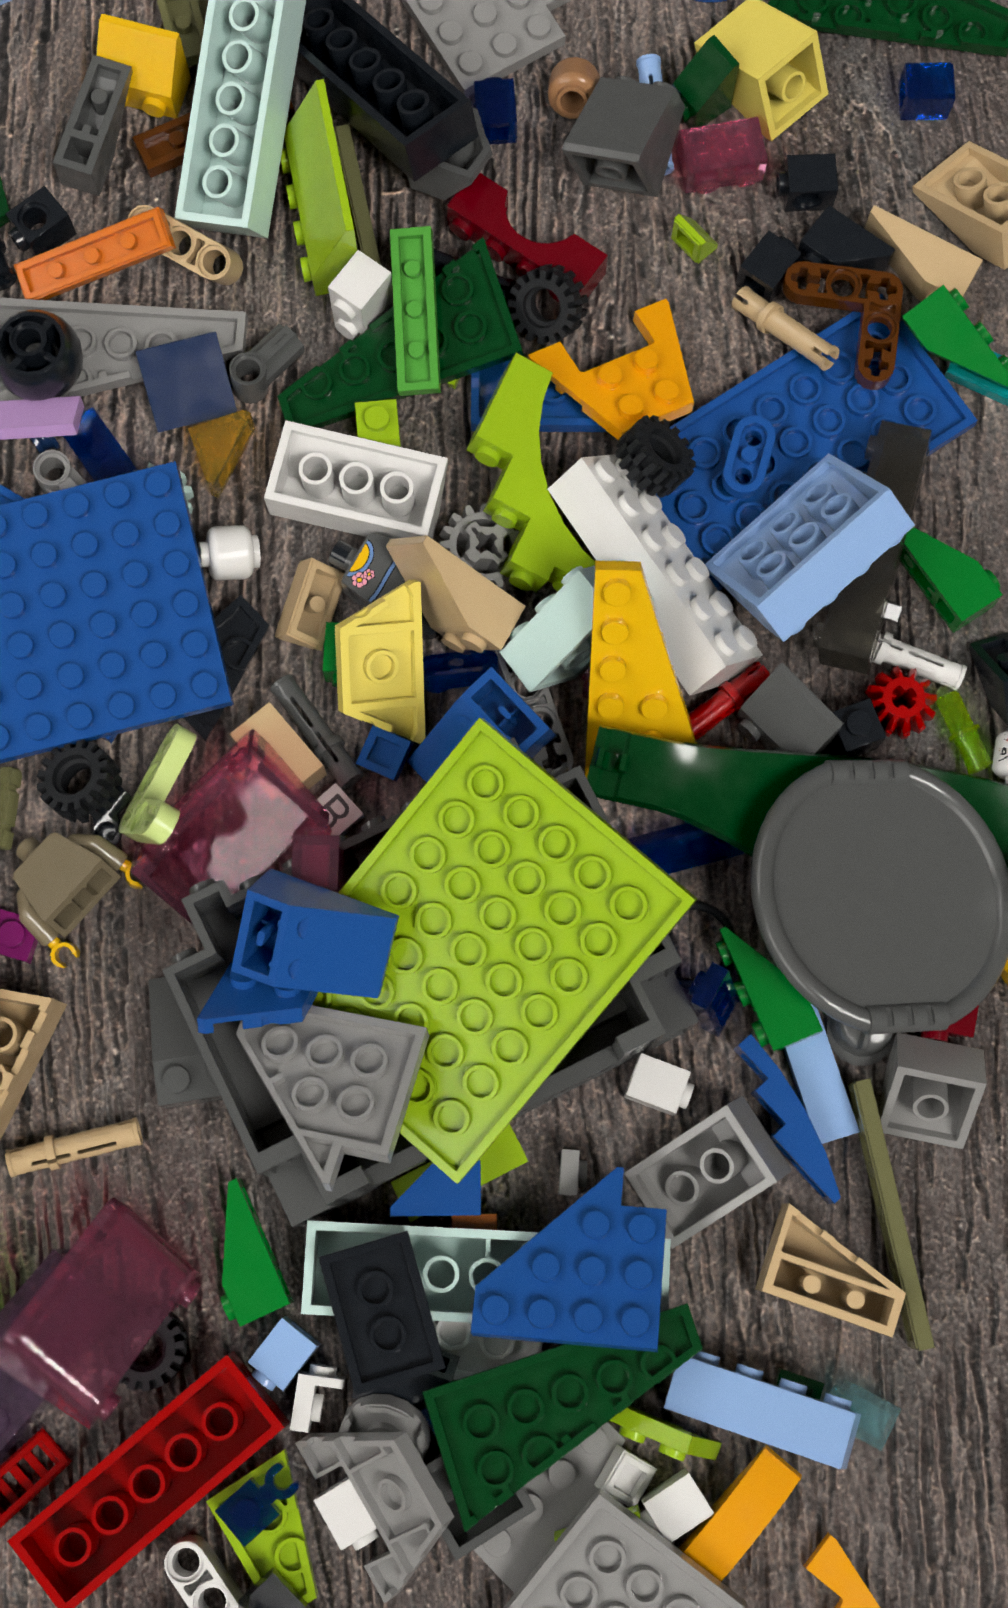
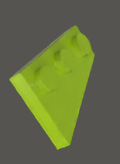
(281, 1542)

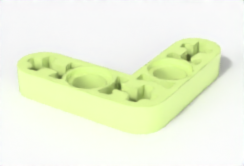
(148, 815)

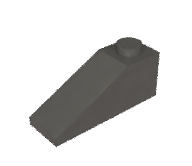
(93, 126)

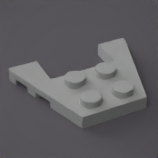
(395, 1492)

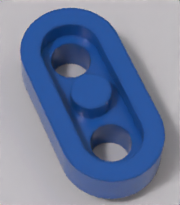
(748, 459)

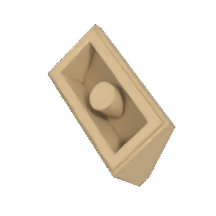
(310, 604)

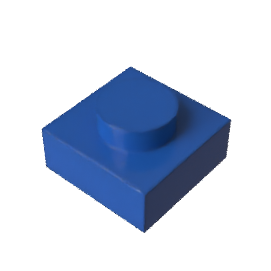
(384, 753)

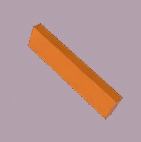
(95, 255)

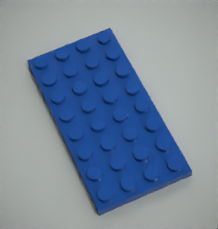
(811, 417)

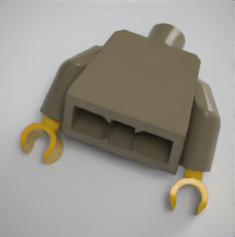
(63, 883)

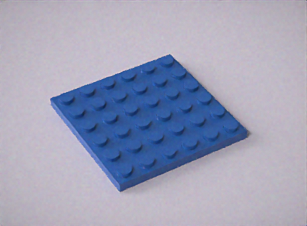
(103, 614)

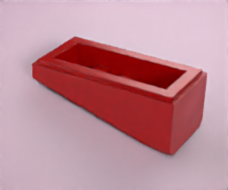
(53, 1452)

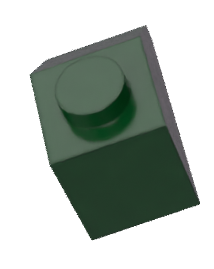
(707, 83)

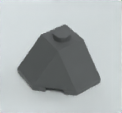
(459, 169)

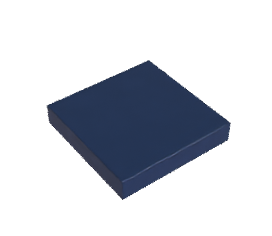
(186, 381)

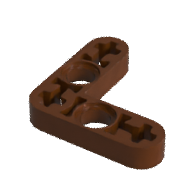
(871, 308)

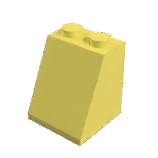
(778, 64)

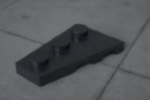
(240, 636)

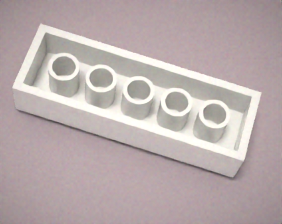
(628, 525)

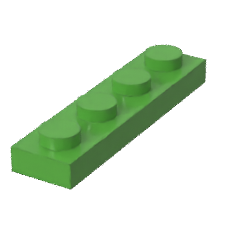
(415, 311)

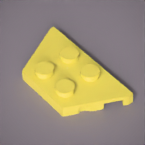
(383, 663)

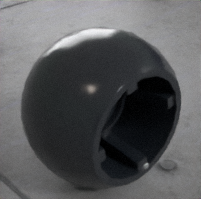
(39, 373)

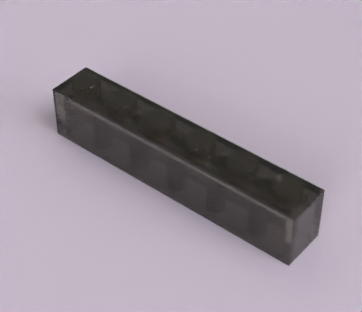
(858, 612)

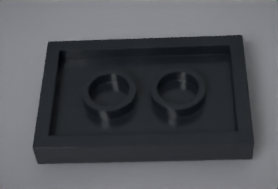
(381, 1312)

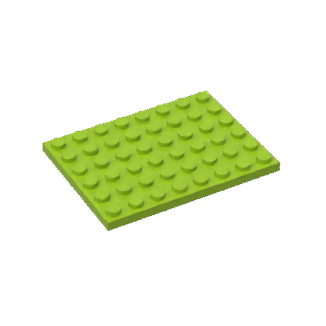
(506, 936)

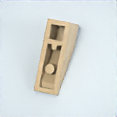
(922, 258)

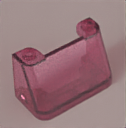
(230, 823)
(97, 1314)

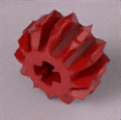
(898, 687)

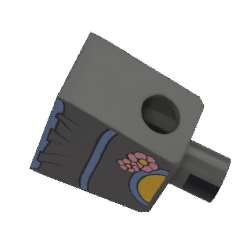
(368, 570)

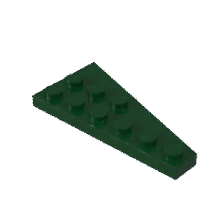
(944, 24)
(472, 336)
(531, 1412)

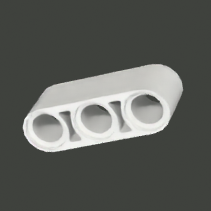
(208, 1575)

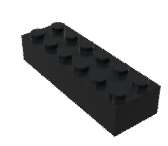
(383, 87)

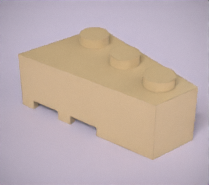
(823, 1275)

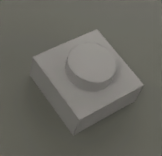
(572, 1172)

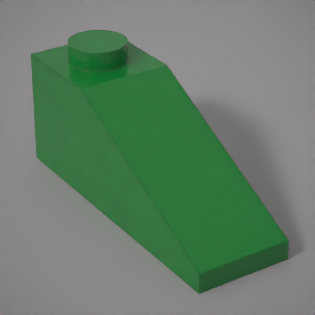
(949, 579)
(250, 1269)

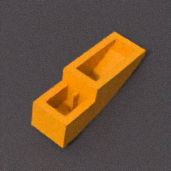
(742, 1513)

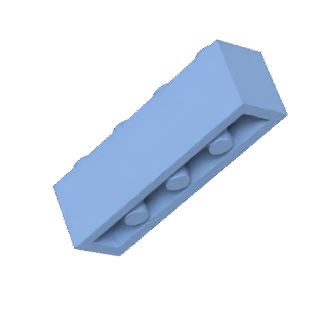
(764, 1411)

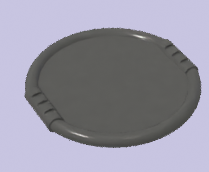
(881, 896)

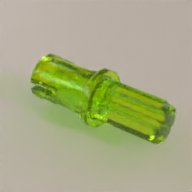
(963, 732)

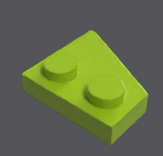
(672, 1438)

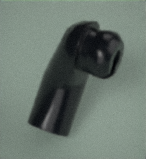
(108, 824)

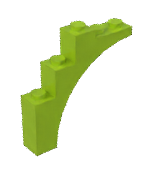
(520, 500)

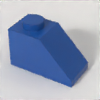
(440, 1196)

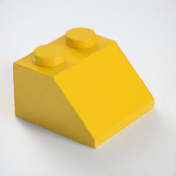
(157, 62)

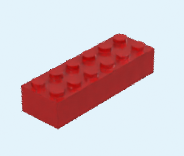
(148, 1482)

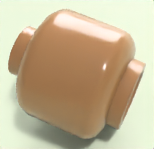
(571, 86)

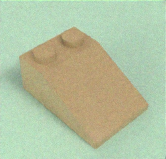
(971, 200)
(456, 597)

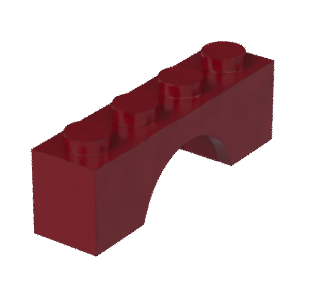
(482, 212)

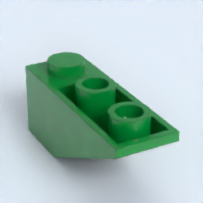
(950, 335)
(780, 1009)

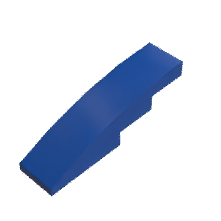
(796, 1135)

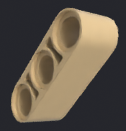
(201, 253)

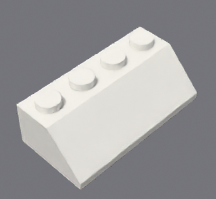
(354, 484)

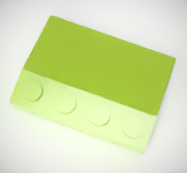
(318, 190)

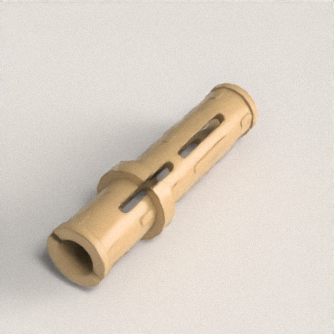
(773, 320)
(65, 1149)

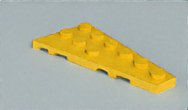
(629, 661)

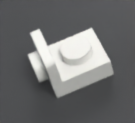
(307, 1402)

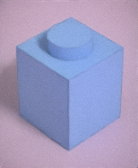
(282, 1354)

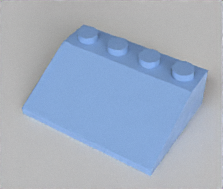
(810, 545)

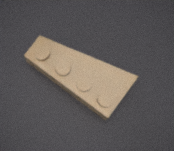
(25, 1031)

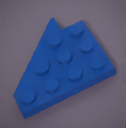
(582, 1277)

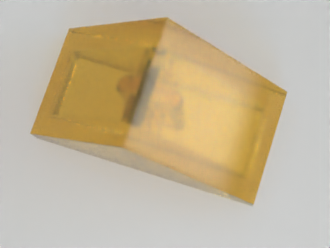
(220, 446)

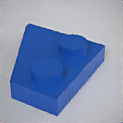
(253, 1003)

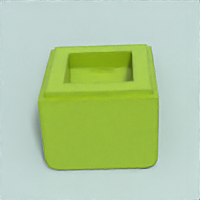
(692, 238)

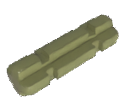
(9, 781)

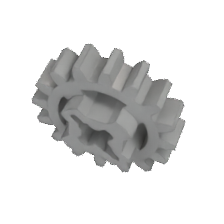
(473, 535)

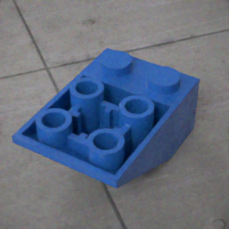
(488, 699)
(312, 938)

